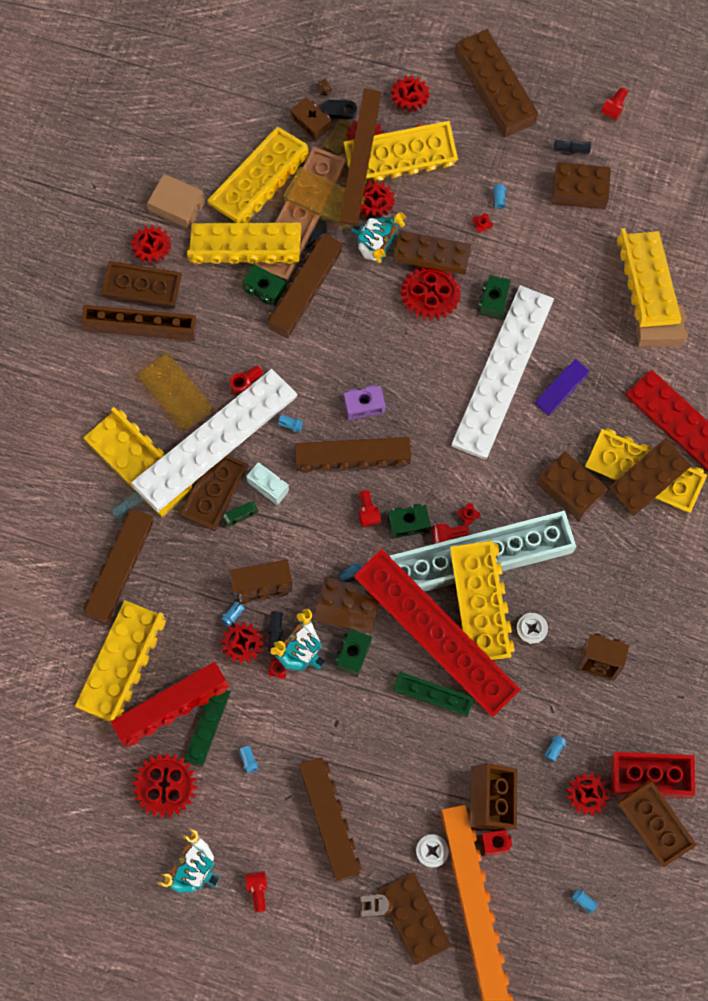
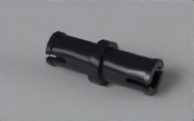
(572, 146)
(275, 630)

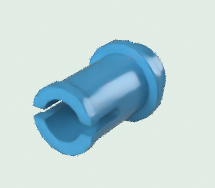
(499, 196)
(290, 423)
(349, 573)
(233, 613)
(555, 748)
(250, 764)
(584, 900)

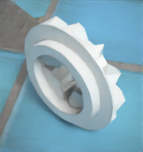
(530, 619)
(432, 841)

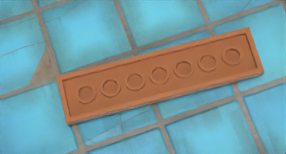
(327, 166)

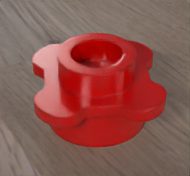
(482, 227)
(468, 509)
(273, 669)

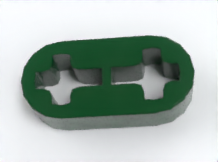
(240, 514)

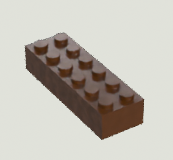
(496, 83)

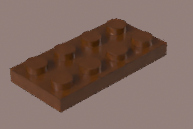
(432, 252)
(141, 284)
(649, 477)
(214, 493)
(657, 823)
(415, 919)

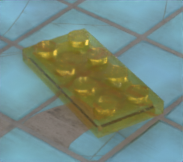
(317, 195)
(175, 392)

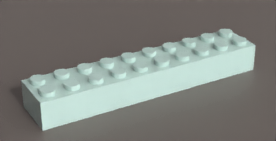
(517, 544)

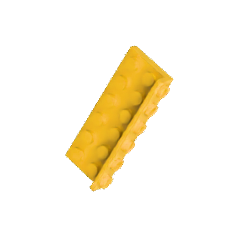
(409, 151)
(259, 176)
(244, 242)
(649, 278)
(127, 450)
(616, 455)
(481, 597)
(120, 662)

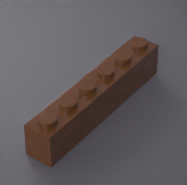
(305, 286)
(139, 322)
(352, 454)
(118, 567)
(329, 819)

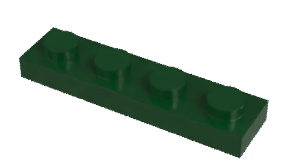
(433, 694)
(206, 729)

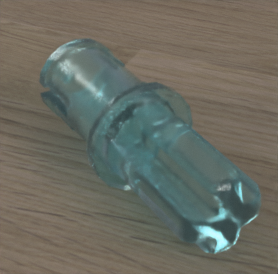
(127, 504)

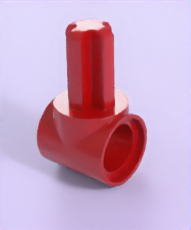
(614, 106)
(246, 379)
(369, 513)
(443, 532)
(257, 885)

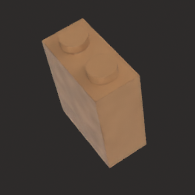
(176, 201)
(663, 335)

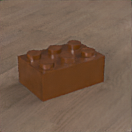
(581, 185)
(572, 486)
(261, 581)
(346, 605)
(603, 656)
(493, 797)

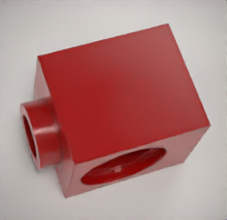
(489, 849)

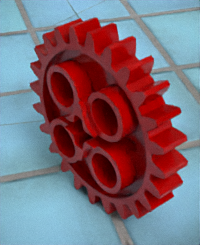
(430, 293)
(183, 786)

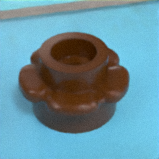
(324, 87)

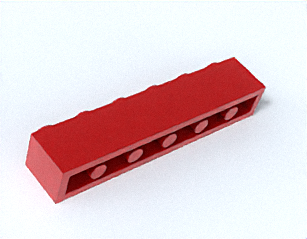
(170, 704)

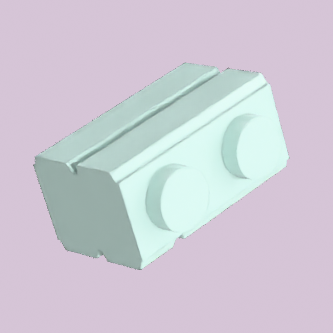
(267, 483)

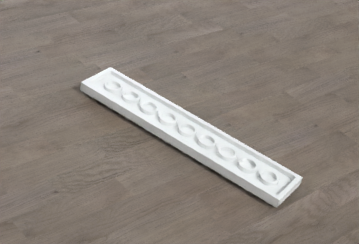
(502, 373)
(214, 440)

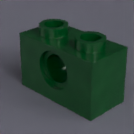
(259, 276)
(494, 307)
(400, 528)
(353, 664)

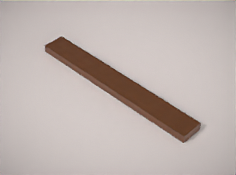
(360, 157)

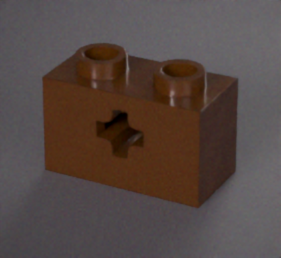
(310, 119)

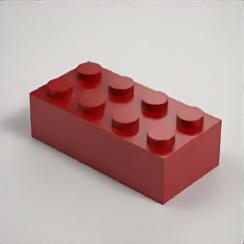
(669, 772)

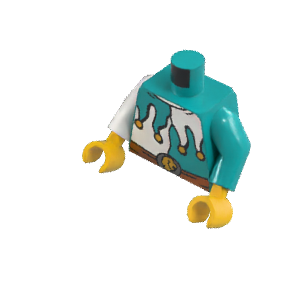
(377, 235)
(300, 647)
(192, 867)

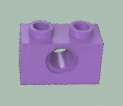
(358, 410)

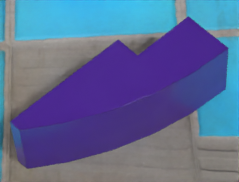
(562, 387)

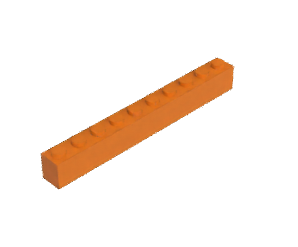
(474, 905)

